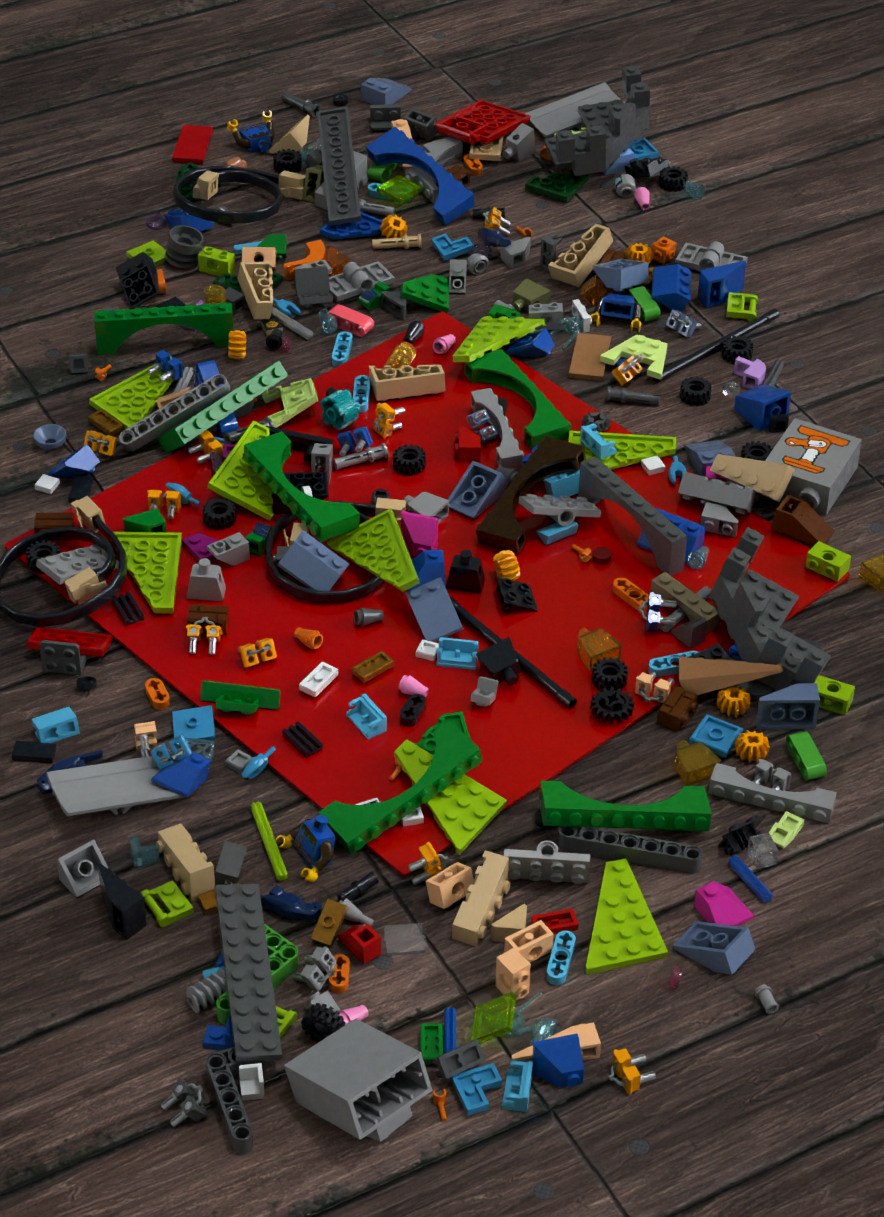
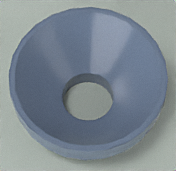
(50, 433)

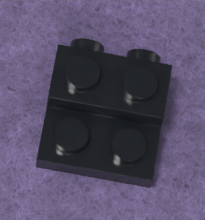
(645, 167)

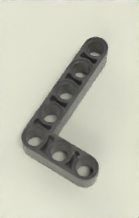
(221, 1073)

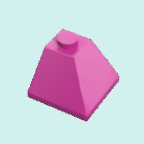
(419, 532)
(721, 905)

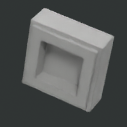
(238, 761)

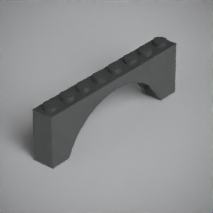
(666, 539)

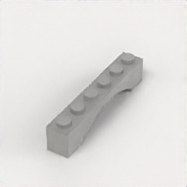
(508, 453)
(811, 804)

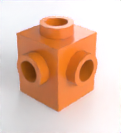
(663, 250)

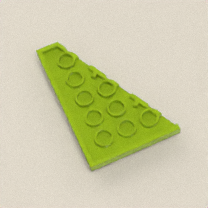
(493, 334)
(133, 397)
(630, 448)
(239, 481)
(379, 549)
(153, 565)
(462, 807)
(623, 924)

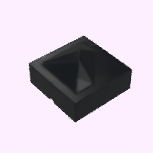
(778, 423)

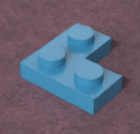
(450, 249)
(471, 1084)

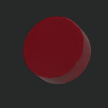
(602, 555)

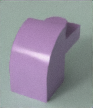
(752, 372)

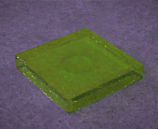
(399, 189)
(494, 1018)

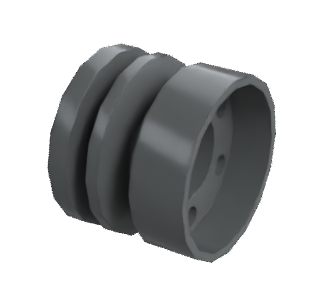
(183, 246)

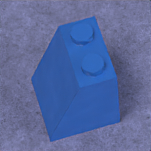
(760, 403)

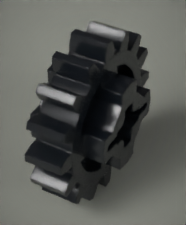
(612, 705)

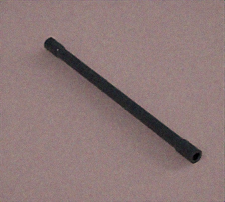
(765, 318)
(561, 694)

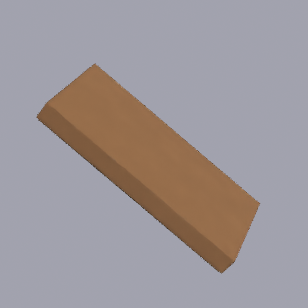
(586, 357)

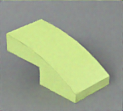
(786, 829)

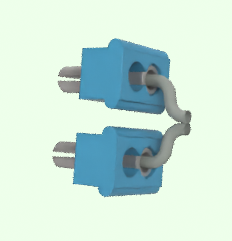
(180, 752)

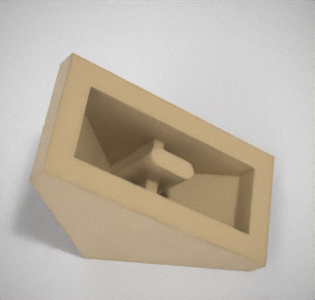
(509, 924)

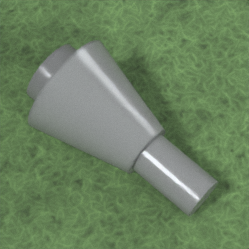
(355, 915)

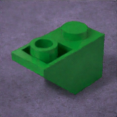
(278, 241)
(145, 522)

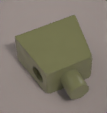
(528, 294)

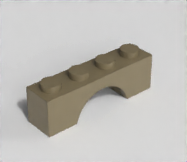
(691, 603)

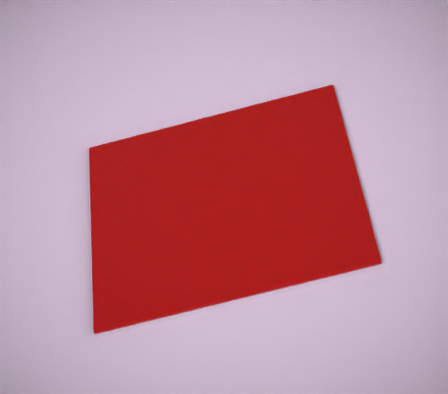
(526, 729)

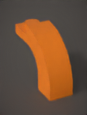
(314, 251)

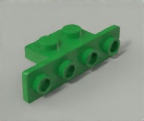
(239, 697)

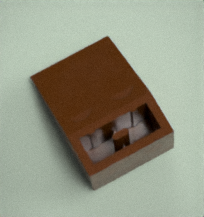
(800, 521)

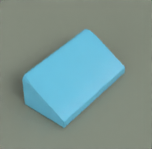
(556, 532)

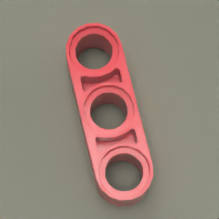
(351, 320)

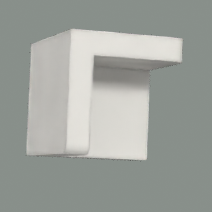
(251, 1082)

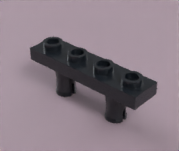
(301, 441)

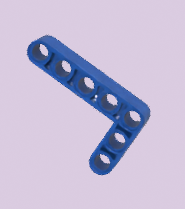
(204, 372)

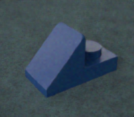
(218, 1037)

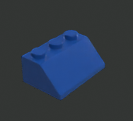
(672, 286)
(694, 532)

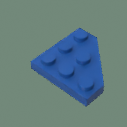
(367, 227)

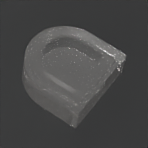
(731, 389)

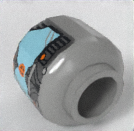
(625, 185)

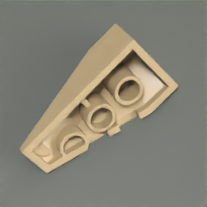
(294, 138)

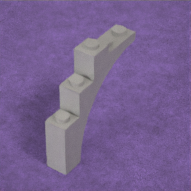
(442, 152)

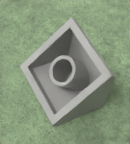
(80, 868)

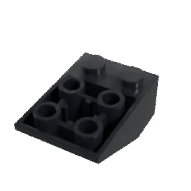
(138, 279)
(316, 481)
(122, 903)

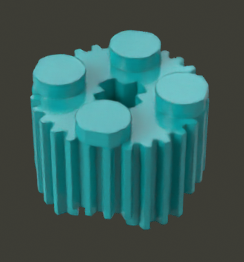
(340, 409)

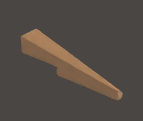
(708, 675)

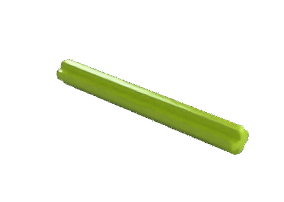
(269, 841)

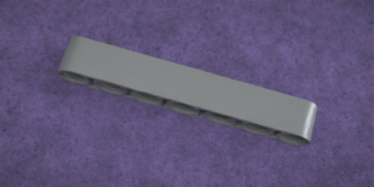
(165, 413)

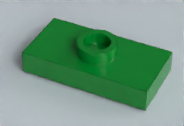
(431, 1041)

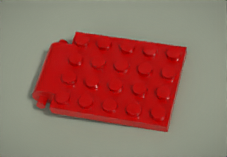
(481, 122)

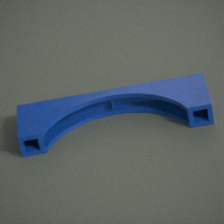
(398, 148)

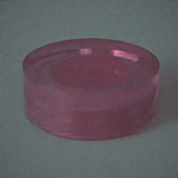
(287, 343)
(675, 977)

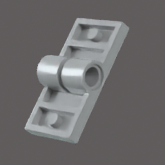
(702, 258)
(358, 280)
(559, 509)
(68, 564)
(548, 864)

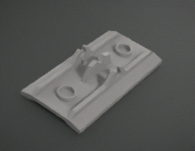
(564, 113)
(108, 786)

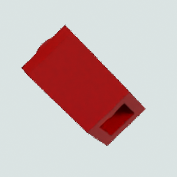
(468, 445)
(362, 942)

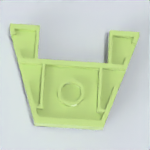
(652, 350)
(295, 399)

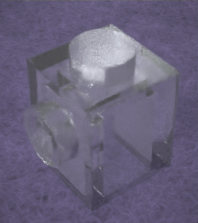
(762, 850)

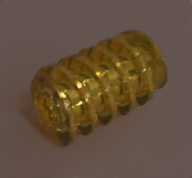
(215, 294)
(402, 355)

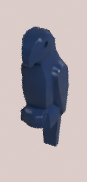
(493, 237)
(72, 762)
(290, 905)

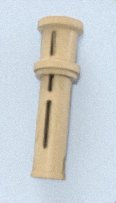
(405, 241)

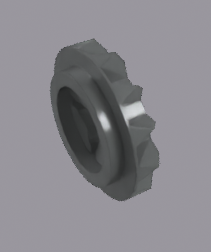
(603, 421)

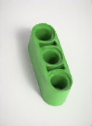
(381, 172)
(650, 309)
(806, 756)

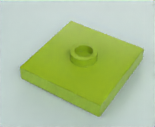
(152, 249)

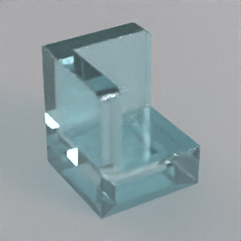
(143, 855)

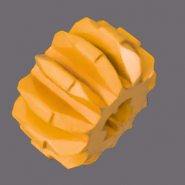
(393, 227)
(639, 253)
(237, 344)
(506, 565)
(733, 701)
(752, 746)

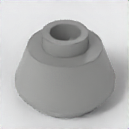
(477, 263)

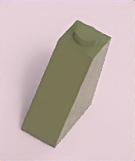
(313, 181)

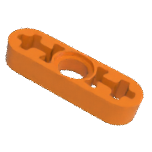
(624, 589)

